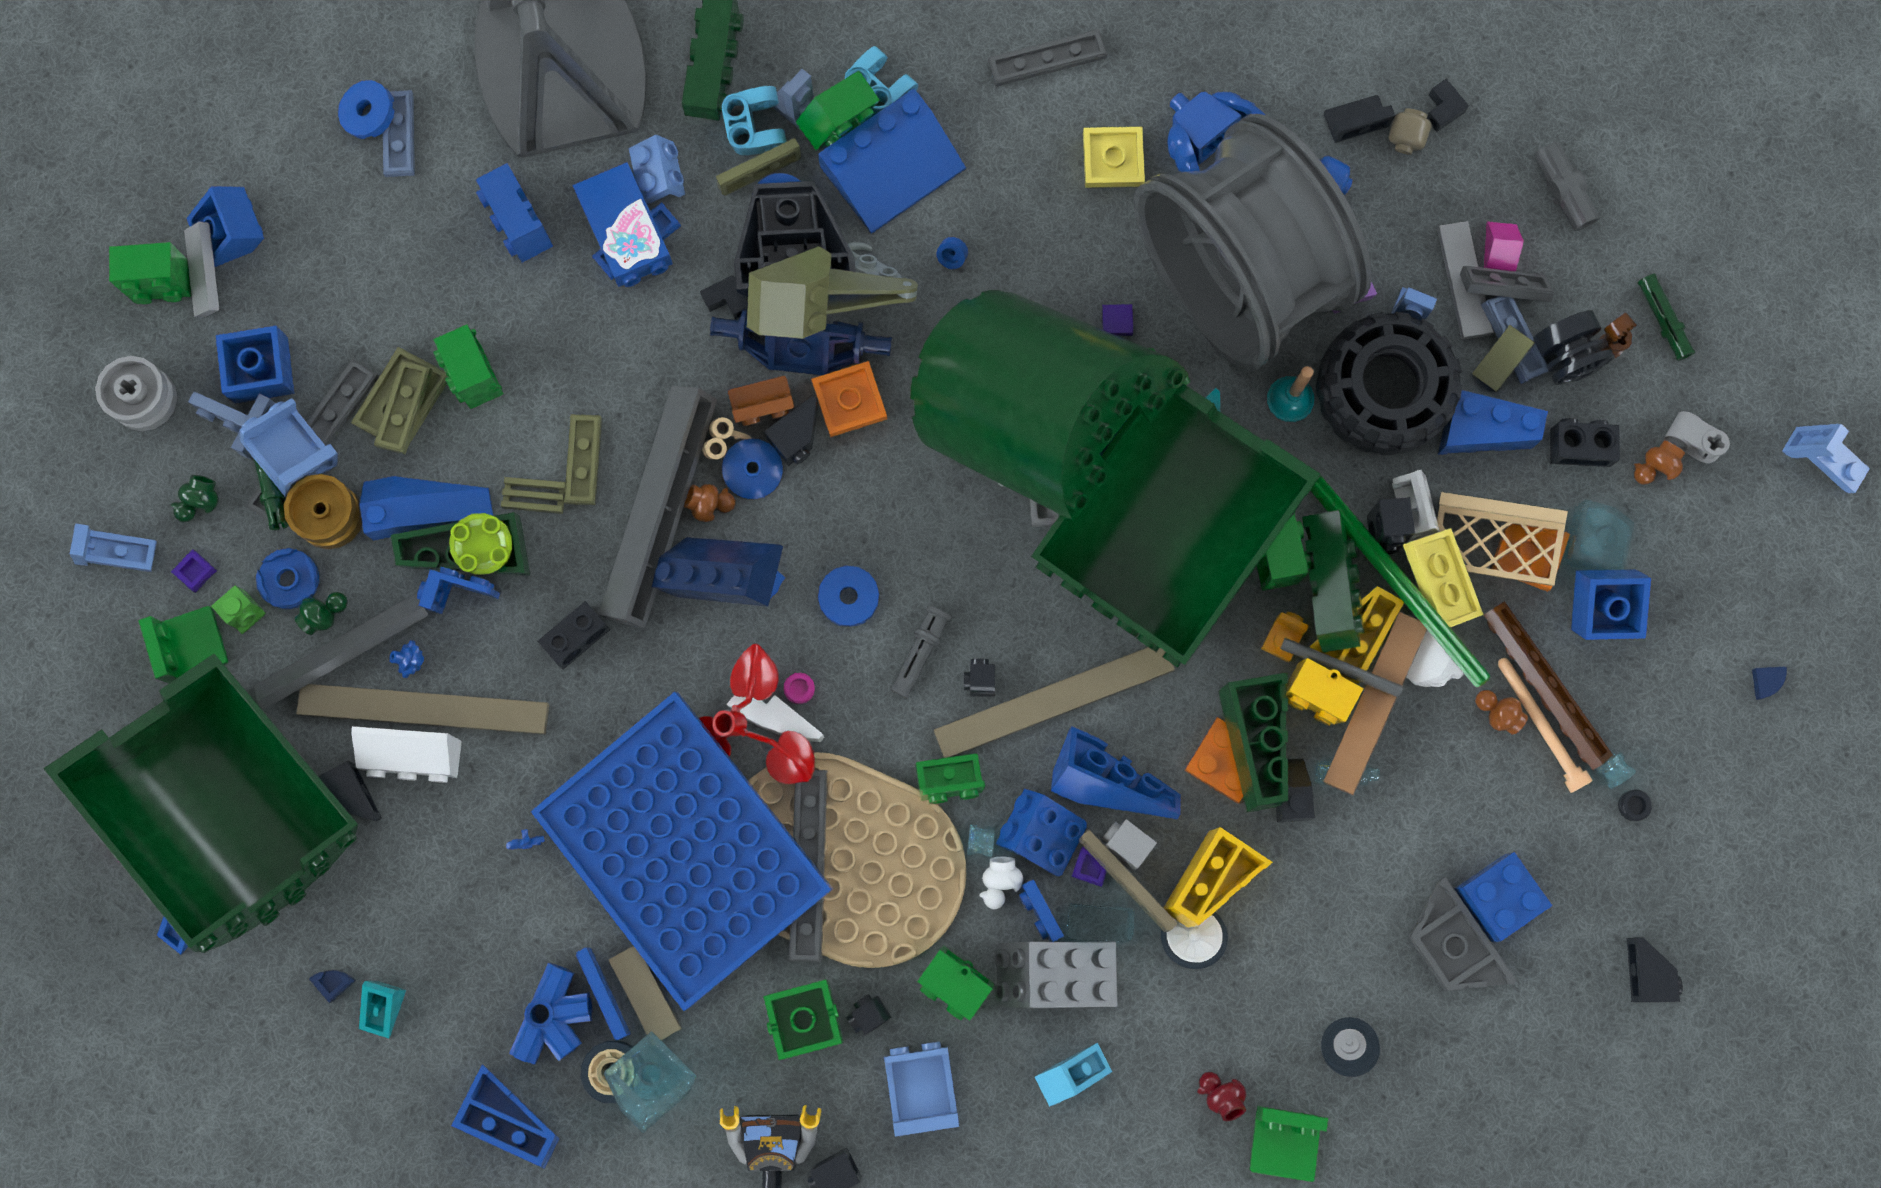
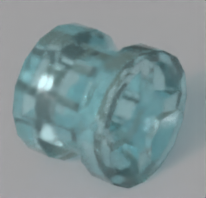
(1616, 770)
(981, 841)

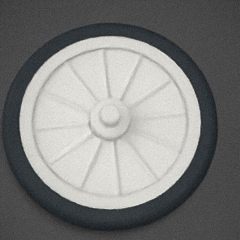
(1197, 945)

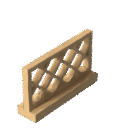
(1510, 514)

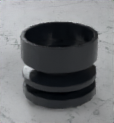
(1572, 344)

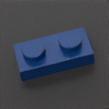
(1046, 922)

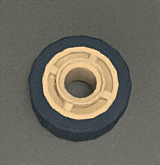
(594, 1066)

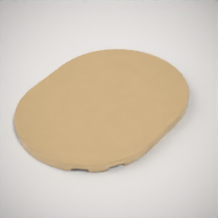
(888, 859)

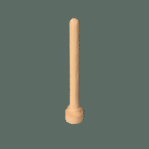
(1574, 775)

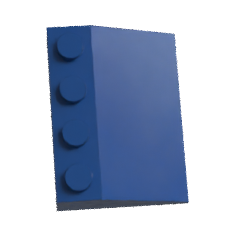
(891, 161)

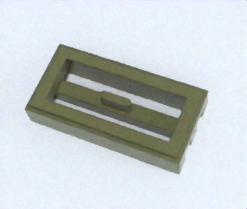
(508, 492)

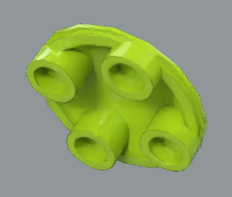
(480, 543)

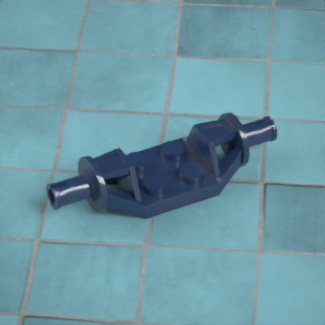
(806, 355)

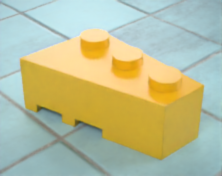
(1378, 615)
(1213, 876)

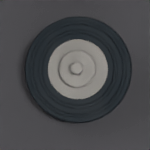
(1350, 1047)

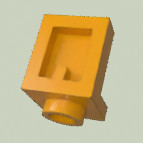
(1285, 626)

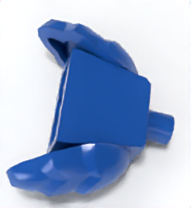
(1201, 125)

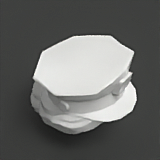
(1432, 665)

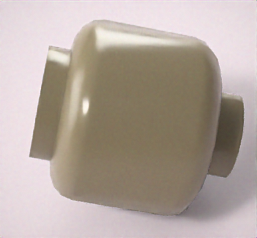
(1409, 131)

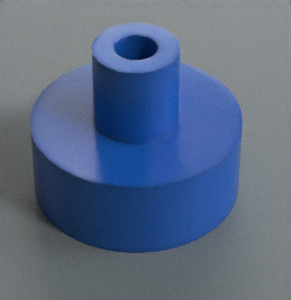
(952, 253)

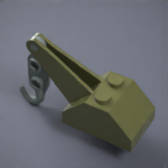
(801, 290)

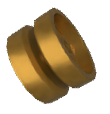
(306, 506)

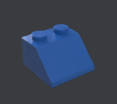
(231, 222)

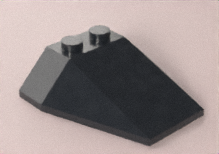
(784, 223)

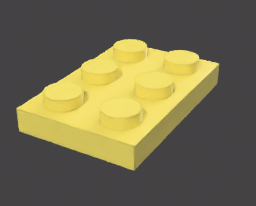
(1443, 577)

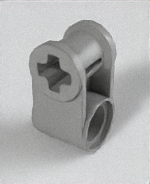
(1696, 437)

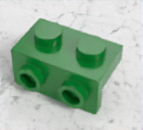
(949, 778)

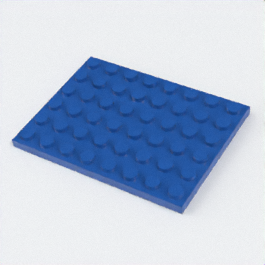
(681, 851)

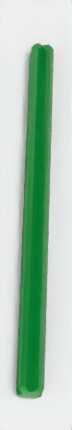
(1402, 585)

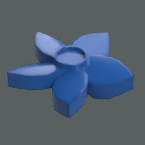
(526, 842)

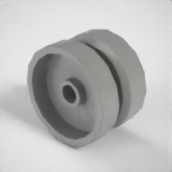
(136, 393)

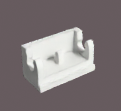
(1416, 487)

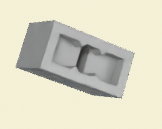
(1128, 844)

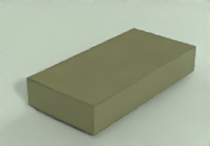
(1503, 358)

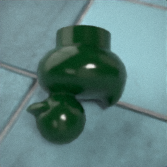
(195, 494)
(320, 616)

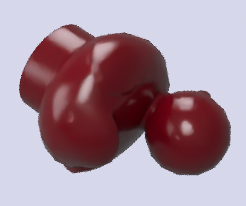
(1225, 1098)

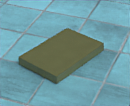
(372, 410)

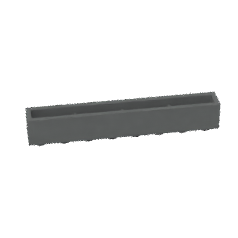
(658, 505)

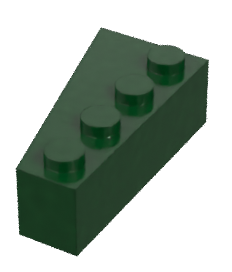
(712, 57)
(431, 548)
(1333, 582)
(1258, 737)

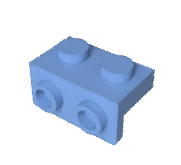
(657, 168)

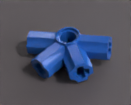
(562, 1012)

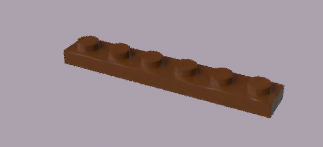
(1548, 685)

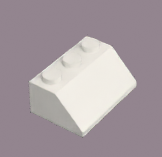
(406, 753)

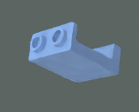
(286, 446)
(921, 1089)

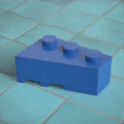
(513, 213)
(1490, 425)
(504, 1121)

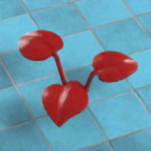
(757, 678)

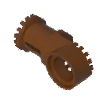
(1619, 331)

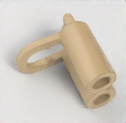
(720, 429)

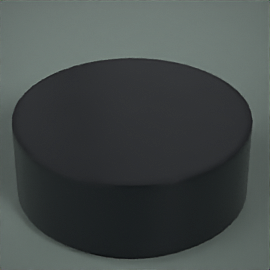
(1634, 805)

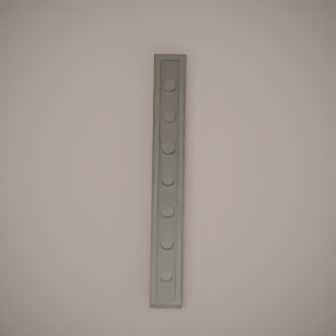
(1051, 701)
(423, 709)

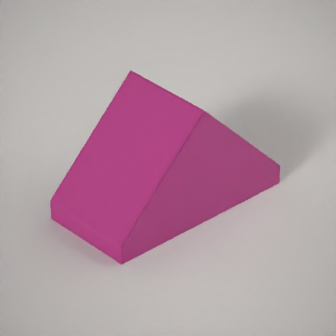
(1502, 246)

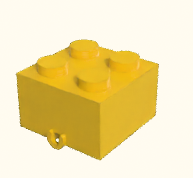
(1315, 690)

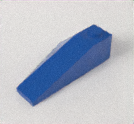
(1098, 779)

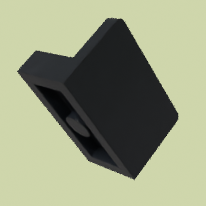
(1358, 118)

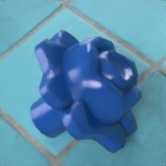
(408, 659)

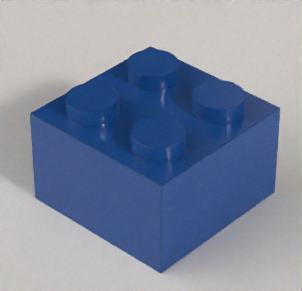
(254, 364)
(1610, 604)
(1503, 897)

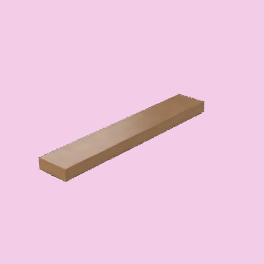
(1375, 705)

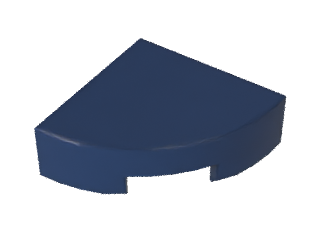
(1768, 681)
(332, 983)

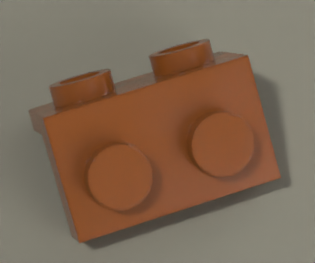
(761, 399)

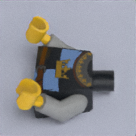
(771, 1141)

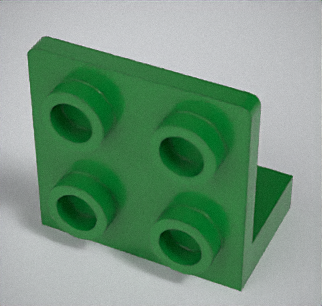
(181, 642)
(1286, 1143)

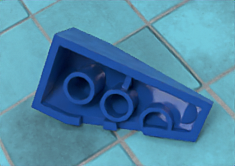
(411, 504)

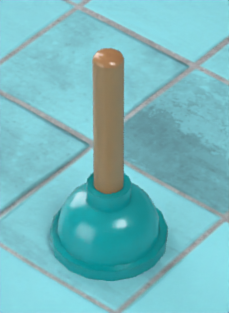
(1291, 396)

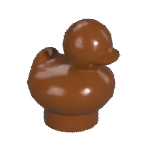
(1663, 459)
(705, 499)
(1503, 714)

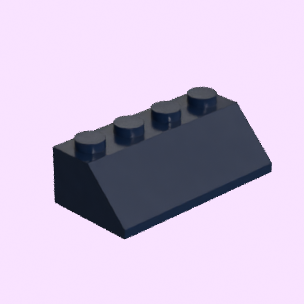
(719, 570)

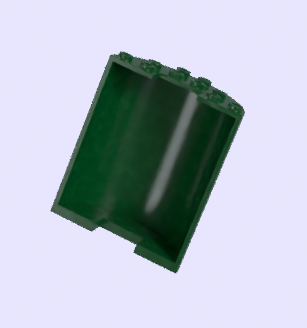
(1033, 396)
(1176, 523)
(207, 808)

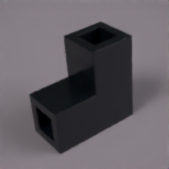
(1449, 105)
(724, 293)

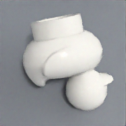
(998, 877)

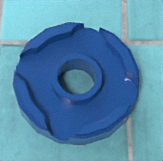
(355, 101)
(274, 566)
(848, 614)

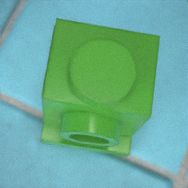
(238, 609)

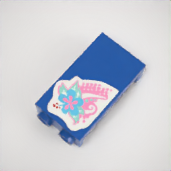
(623, 225)

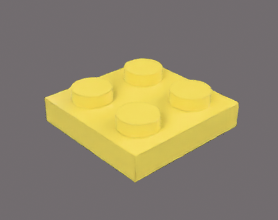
(1113, 157)

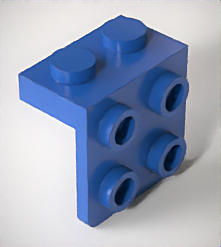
(436, 589)
(1042, 832)

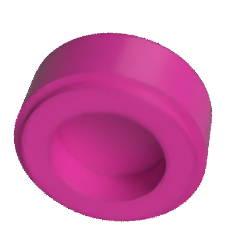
(799, 688)

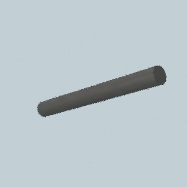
(1343, 667)

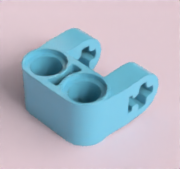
(868, 66)
(751, 100)

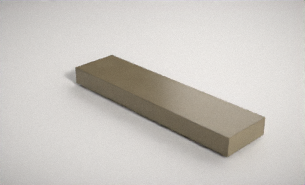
(1127, 881)

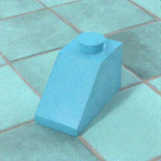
(1073, 1075)

